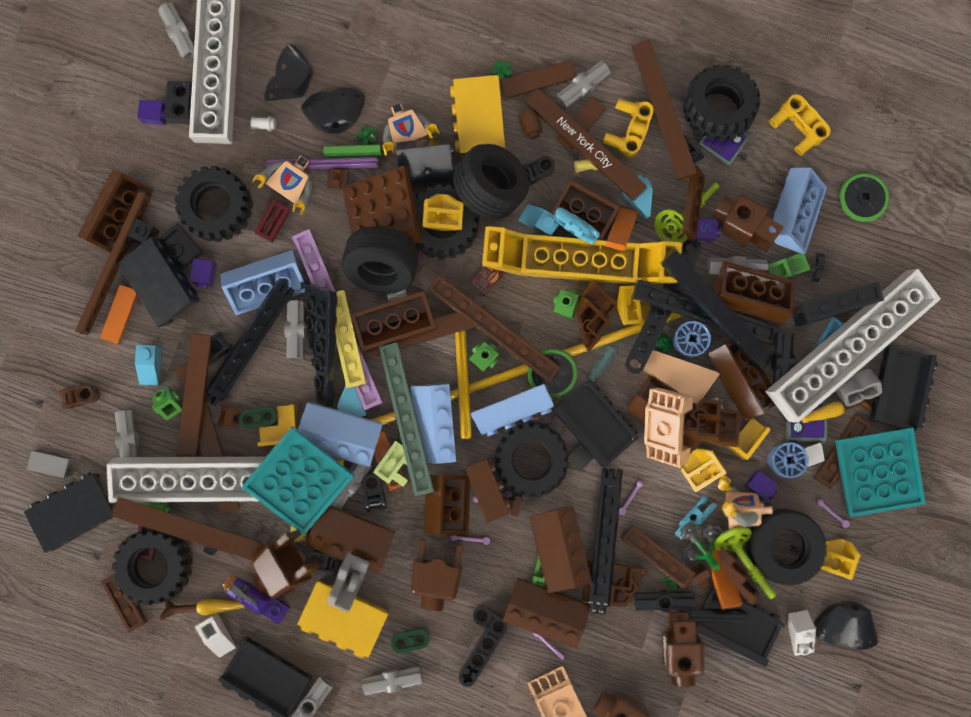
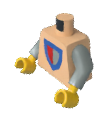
(406, 127)
(289, 181)
(740, 507)

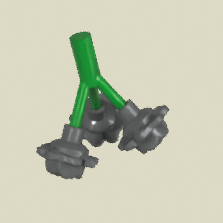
(691, 553)

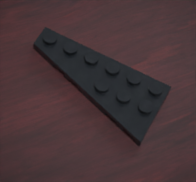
(322, 338)

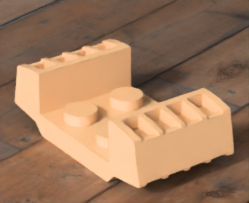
(665, 426)
(556, 695)

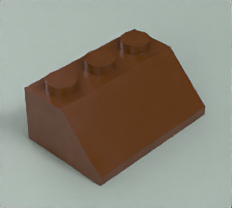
(588, 207)
(488, 490)
(448, 506)

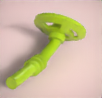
(677, 223)
(733, 540)

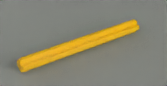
(463, 385)

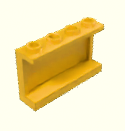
(477, 112)
(350, 629)

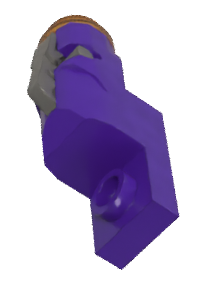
(254, 599)

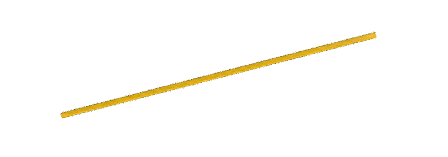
(523, 369)

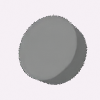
(353, 581)

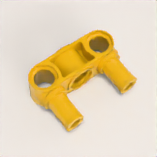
(805, 119)
(637, 128)

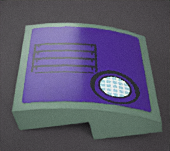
(726, 150)
(807, 432)

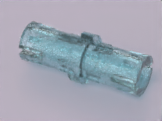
(602, 364)

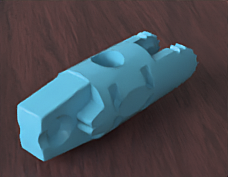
(576, 225)
(695, 512)

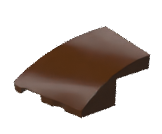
(593, 313)
(713, 424)
(738, 574)
(624, 583)

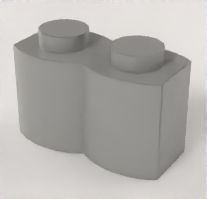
(859, 387)

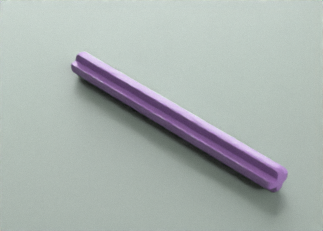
(336, 163)

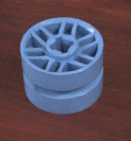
(700, 342)
(796, 456)

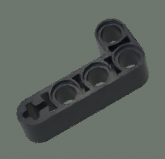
(480, 648)

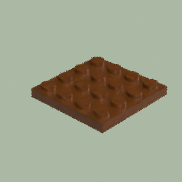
(383, 202)

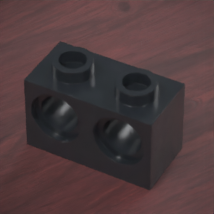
(175, 103)

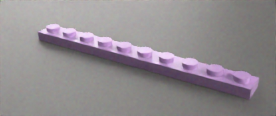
(319, 276)

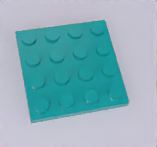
(880, 472)
(298, 480)

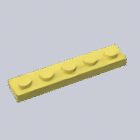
(347, 344)

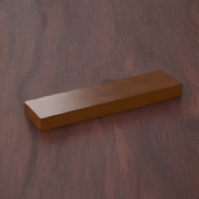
(538, 78)
(693, 204)
(830, 470)
(658, 556)

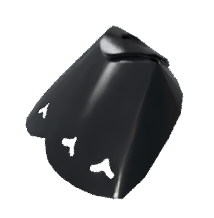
(293, 79)
(334, 109)
(847, 625)

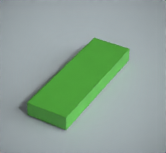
(352, 151)

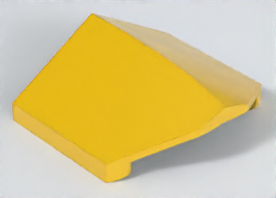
(442, 213)
(629, 309)
(702, 468)
(841, 558)

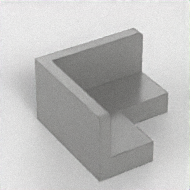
(339, 596)

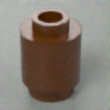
(530, 124)

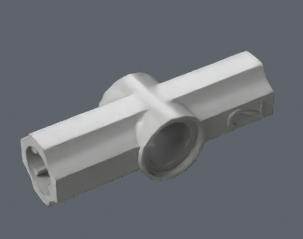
(177, 30)
(583, 84)
(715, 264)
(295, 330)
(126, 437)
(359, 472)
(392, 680)
(315, 696)

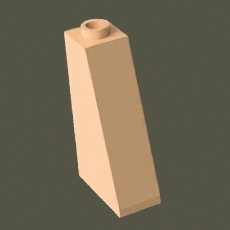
(680, 375)

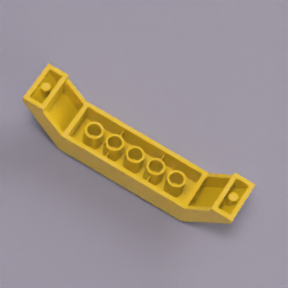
(575, 258)

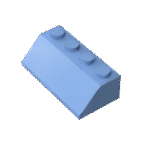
(799, 208)
(250, 284)
(513, 409)
(435, 421)
(341, 433)

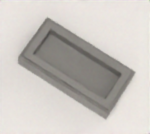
(48, 464)

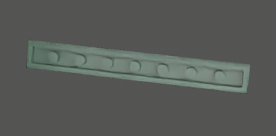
(406, 419)

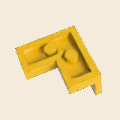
(286, 419)
(749, 439)

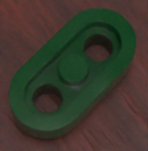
(259, 417)
(410, 639)

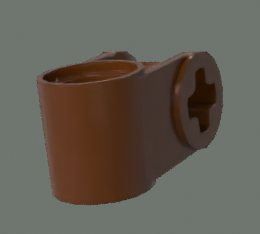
(76, 396)

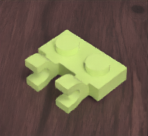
(391, 464)

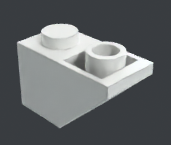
(801, 632)
(216, 636)

